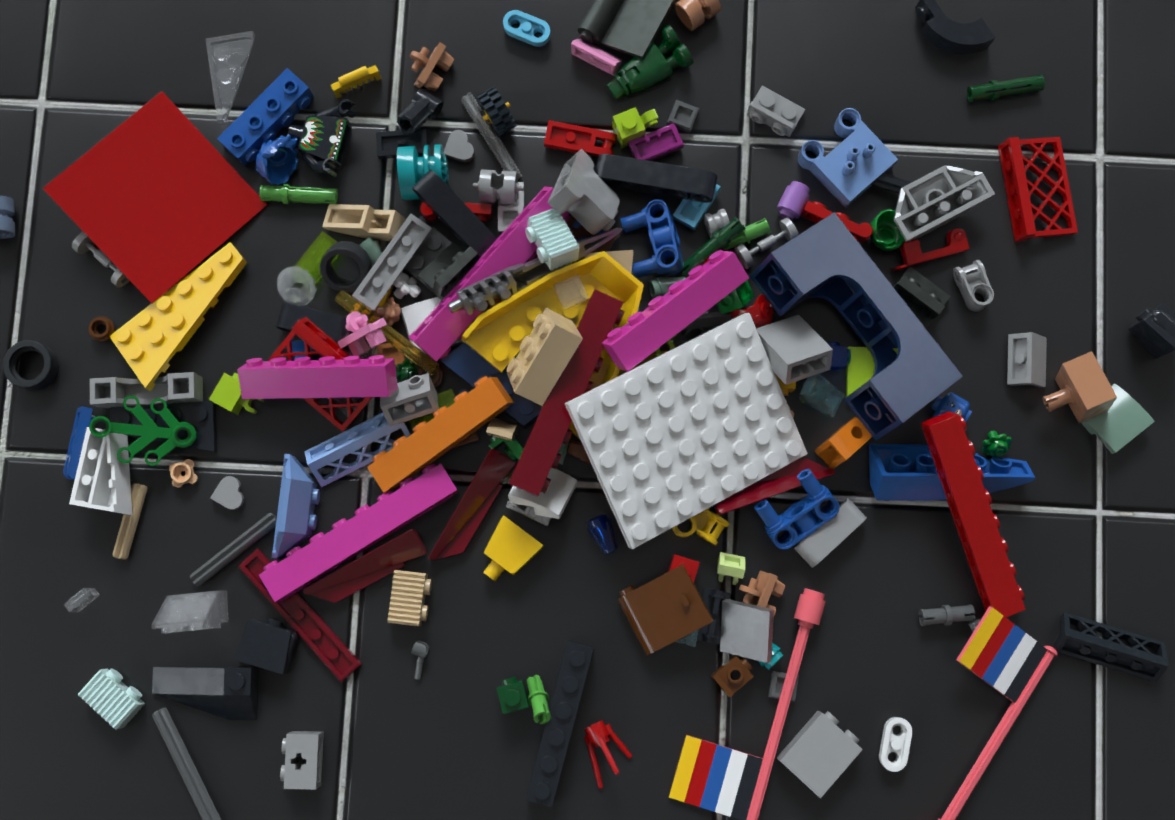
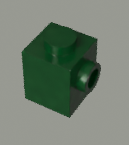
(512, 695)

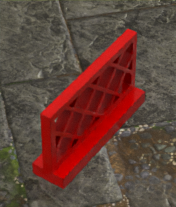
(1017, 188)
(325, 346)

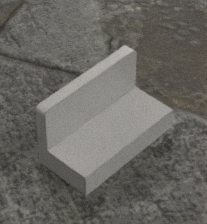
(1026, 359)

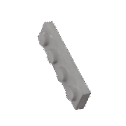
(391, 262)

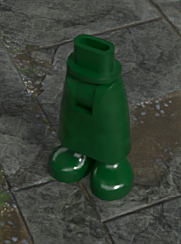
(646, 72)

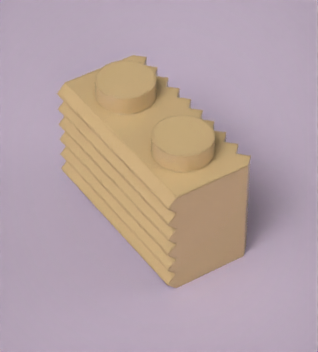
(409, 598)

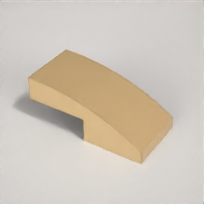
(502, 429)

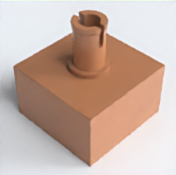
(1083, 388)

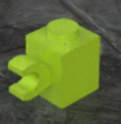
(630, 125)
(229, 395)

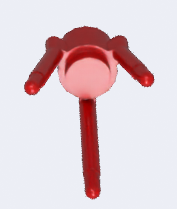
(598, 735)

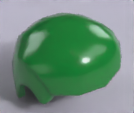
(885, 231)

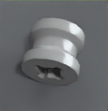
(715, 221)

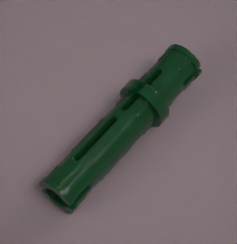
(1031, 84)
(718, 242)

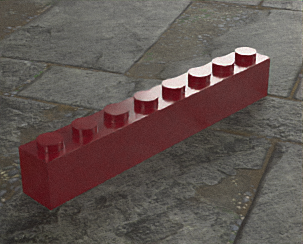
(554, 420)

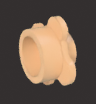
(176, 469)

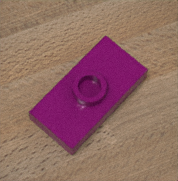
(656, 143)

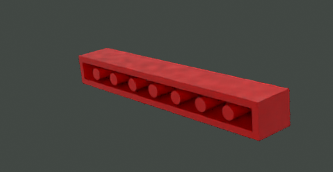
(972, 513)

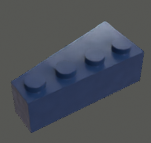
(471, 367)

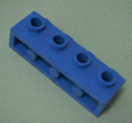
(266, 117)

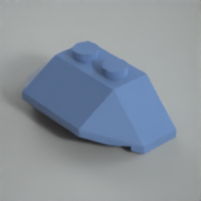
(295, 507)

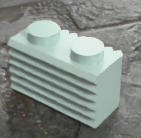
(552, 238)
(112, 698)

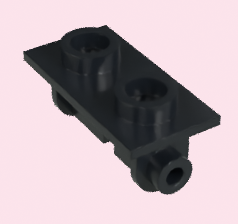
(713, 601)

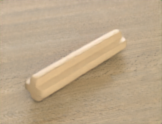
(129, 522)

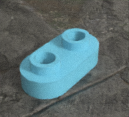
(528, 27)

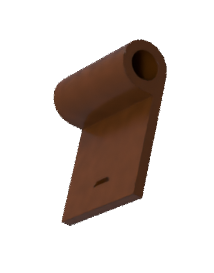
(664, 609)

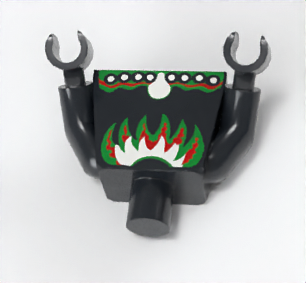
(325, 137)

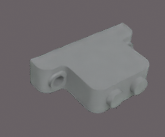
(584, 195)

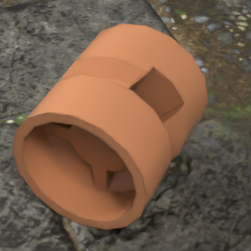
(693, 12)

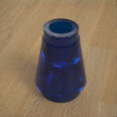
(602, 532)

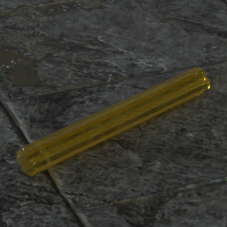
(391, 335)

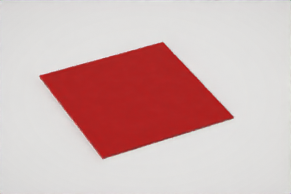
(155, 197)

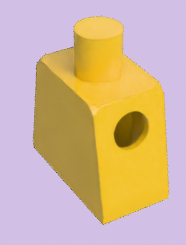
(509, 549)

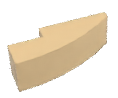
(363, 221)

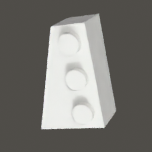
(100, 477)

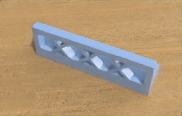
(350, 441)

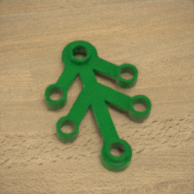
(148, 431)

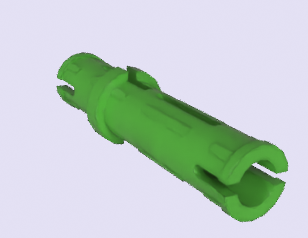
(298, 194)

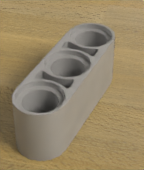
(831, 534)

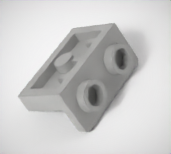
(775, 111)

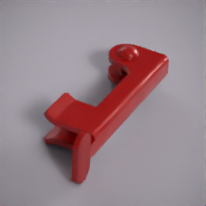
(913, 255)

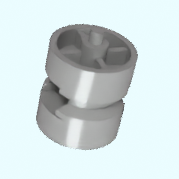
(498, 187)

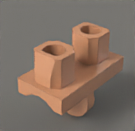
(439, 58)
(761, 589)

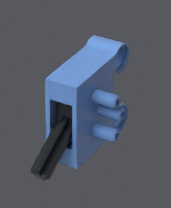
(854, 163)

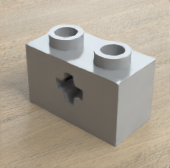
(310, 747)

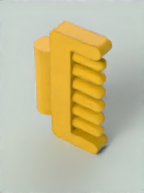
(353, 78)

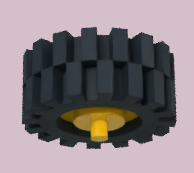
(496, 111)

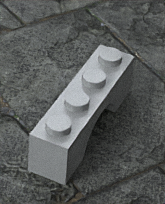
(171, 388)

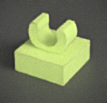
(732, 566)

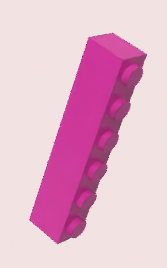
(674, 310)
(318, 377)

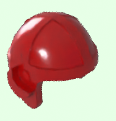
(760, 312)

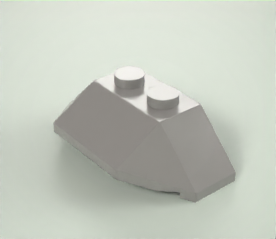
(939, 199)

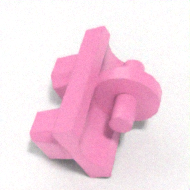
(358, 325)

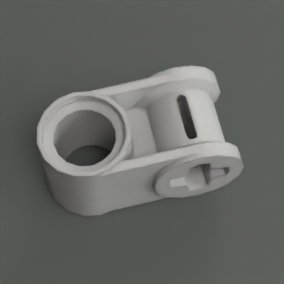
(973, 280)

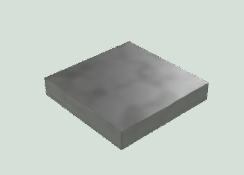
(746, 630)

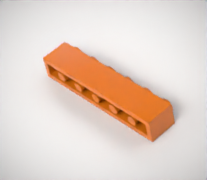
(440, 434)

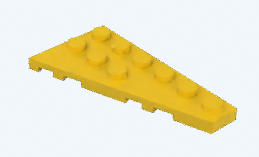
(170, 322)

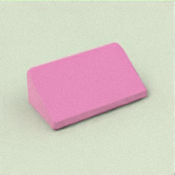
(595, 56)

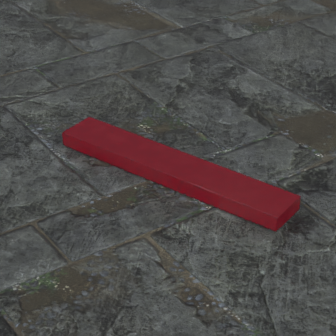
(305, 622)

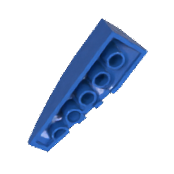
(909, 473)

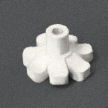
(406, 286)

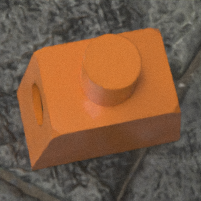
(843, 443)

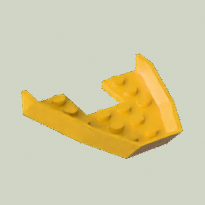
(500, 330)

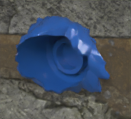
(278, 159)

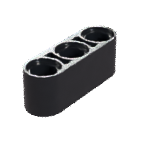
(329, 323)

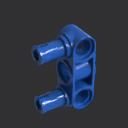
(662, 237)
(801, 517)

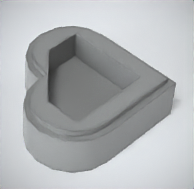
(459, 147)
(229, 493)

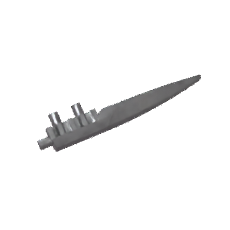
(517, 278)

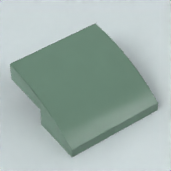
(1120, 423)

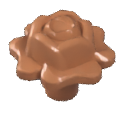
(389, 311)

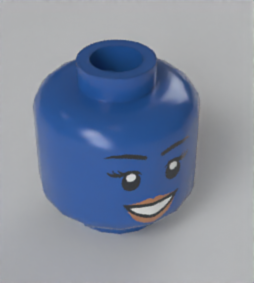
(952, 403)

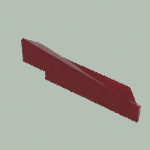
(772, 485)
(473, 506)
(368, 568)

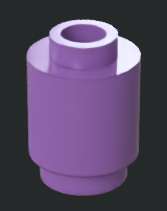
(793, 200)

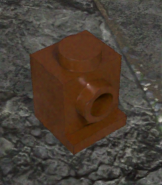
(723, 678)

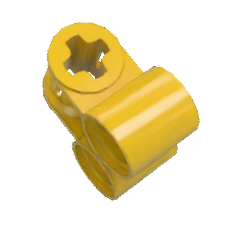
(702, 525)

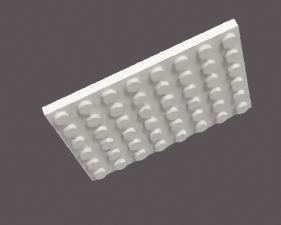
(686, 429)

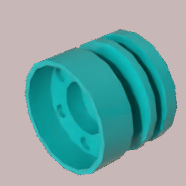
(413, 168)

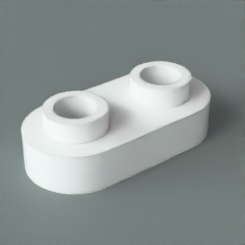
(895, 743)

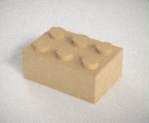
(543, 356)

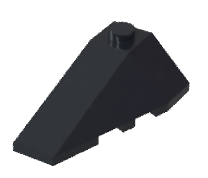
(218, 690)

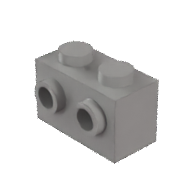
(411, 400)

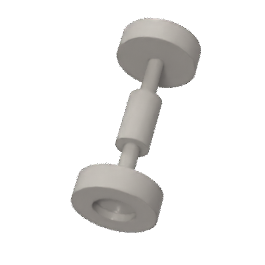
(83, 243)
(744, 256)

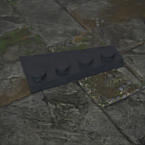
(199, 414)

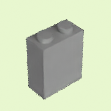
(795, 349)
(820, 752)

